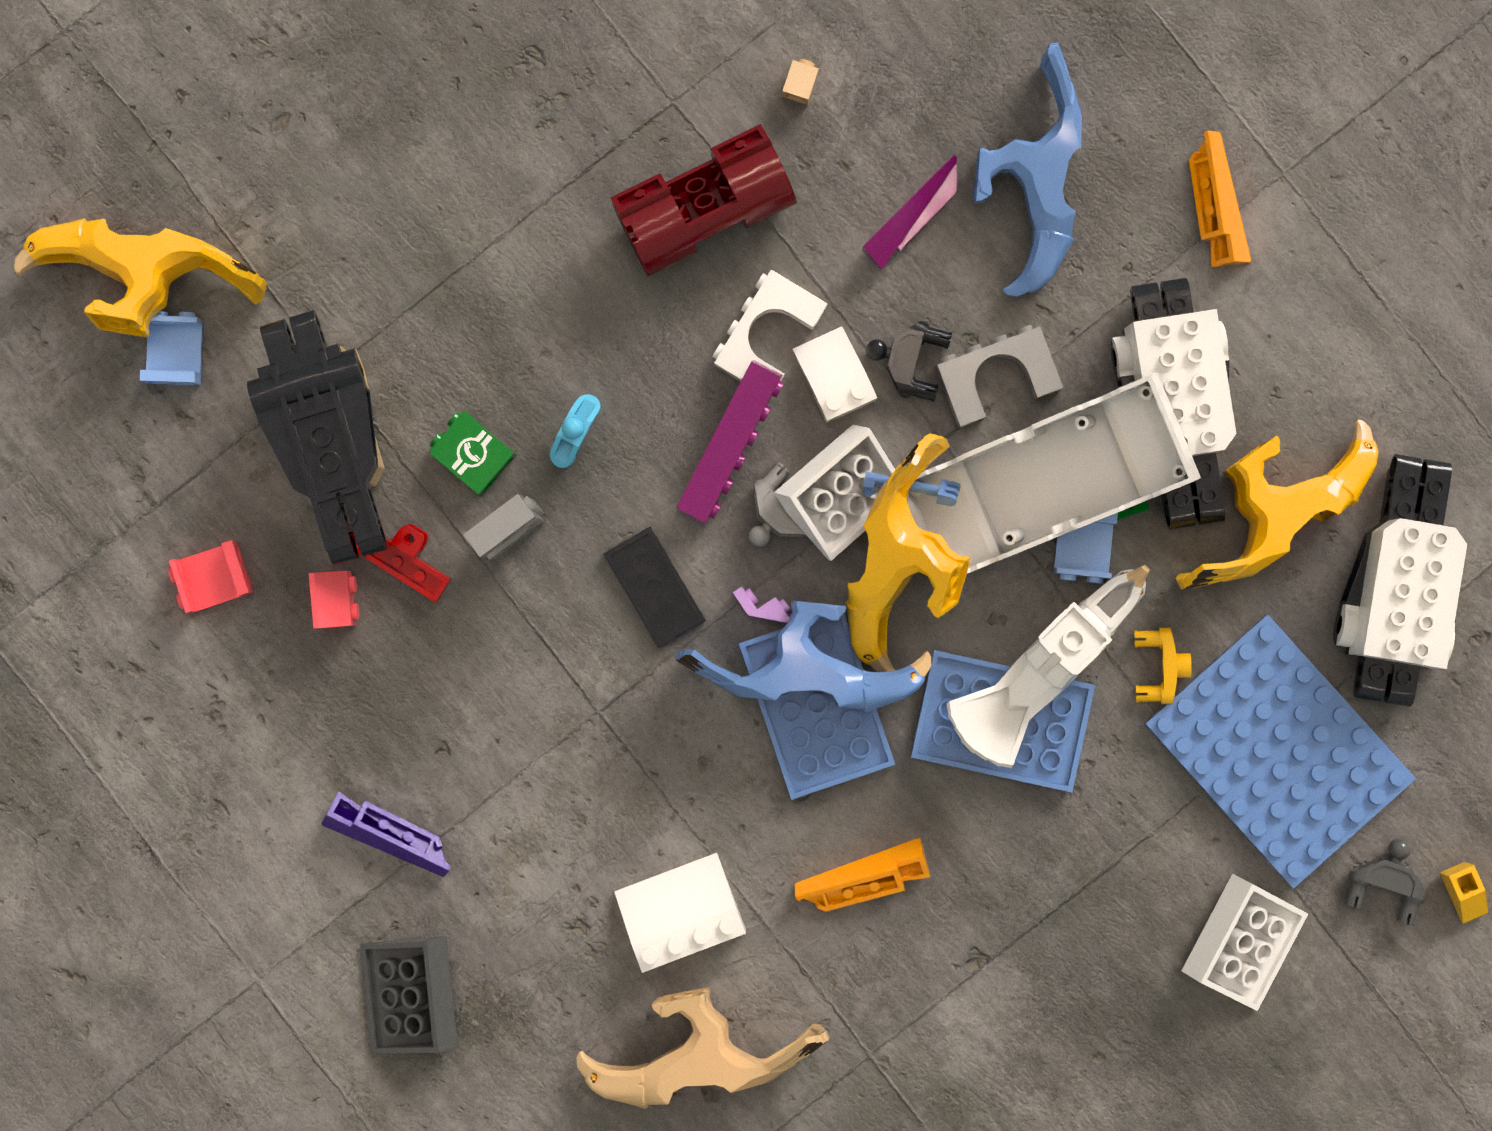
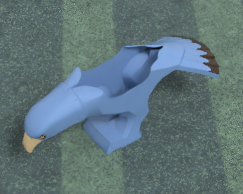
(804, 667)

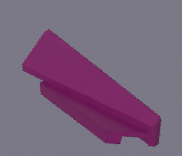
(913, 215)

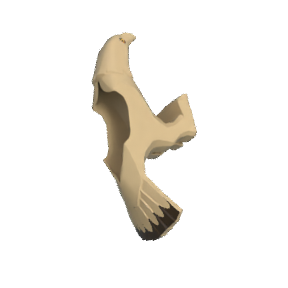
(700, 1061)

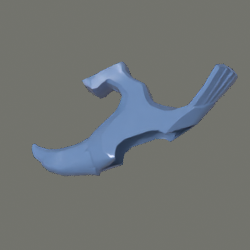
(1042, 173)

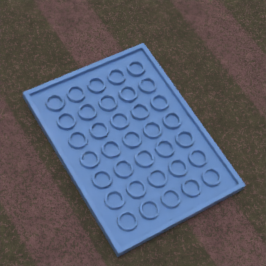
(1280, 751)

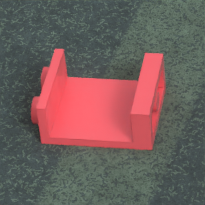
(210, 577)

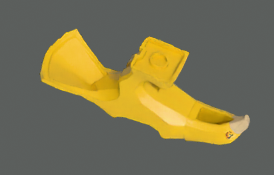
(139, 262)
(1279, 511)
(895, 554)

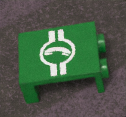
(471, 452)

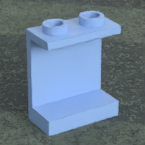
(174, 350)
(1086, 551)

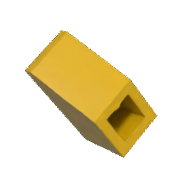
(1465, 891)

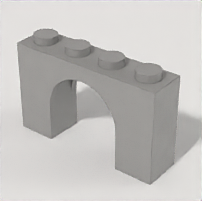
(1025, 349)
(505, 526)

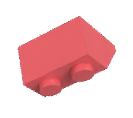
(333, 599)

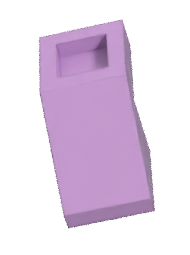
(772, 610)

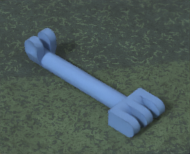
(945, 493)

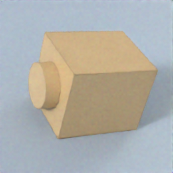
(800, 81)

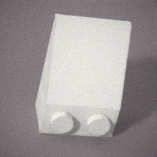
(835, 374)

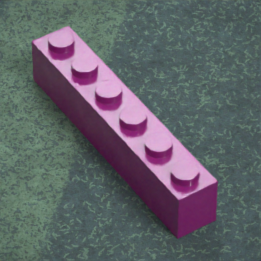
(729, 441)

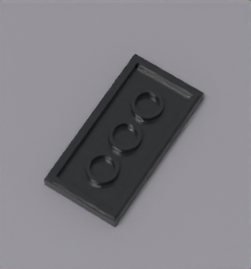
(654, 587)

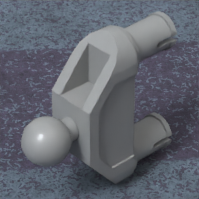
(770, 511)

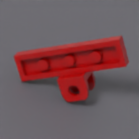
(403, 562)

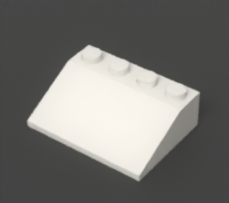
(828, 490)
(679, 912)
(1244, 942)

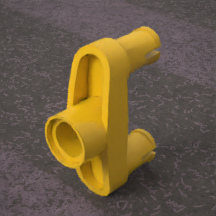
(1174, 665)

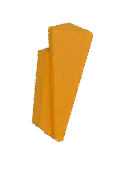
(1217, 203)
(866, 878)

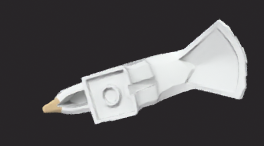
(997, 717)

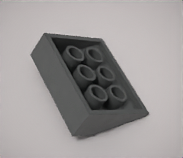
(409, 995)

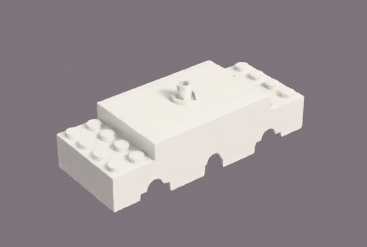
(1059, 474)

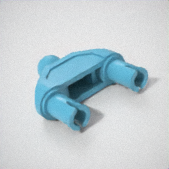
(574, 430)

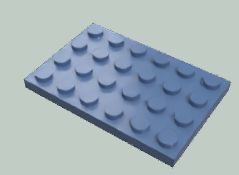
(810, 734)
(1051, 740)

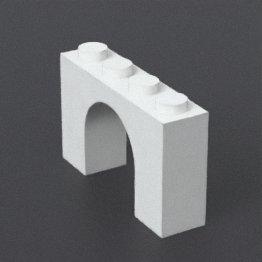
(774, 295)

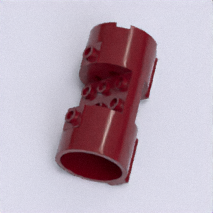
(737, 185)

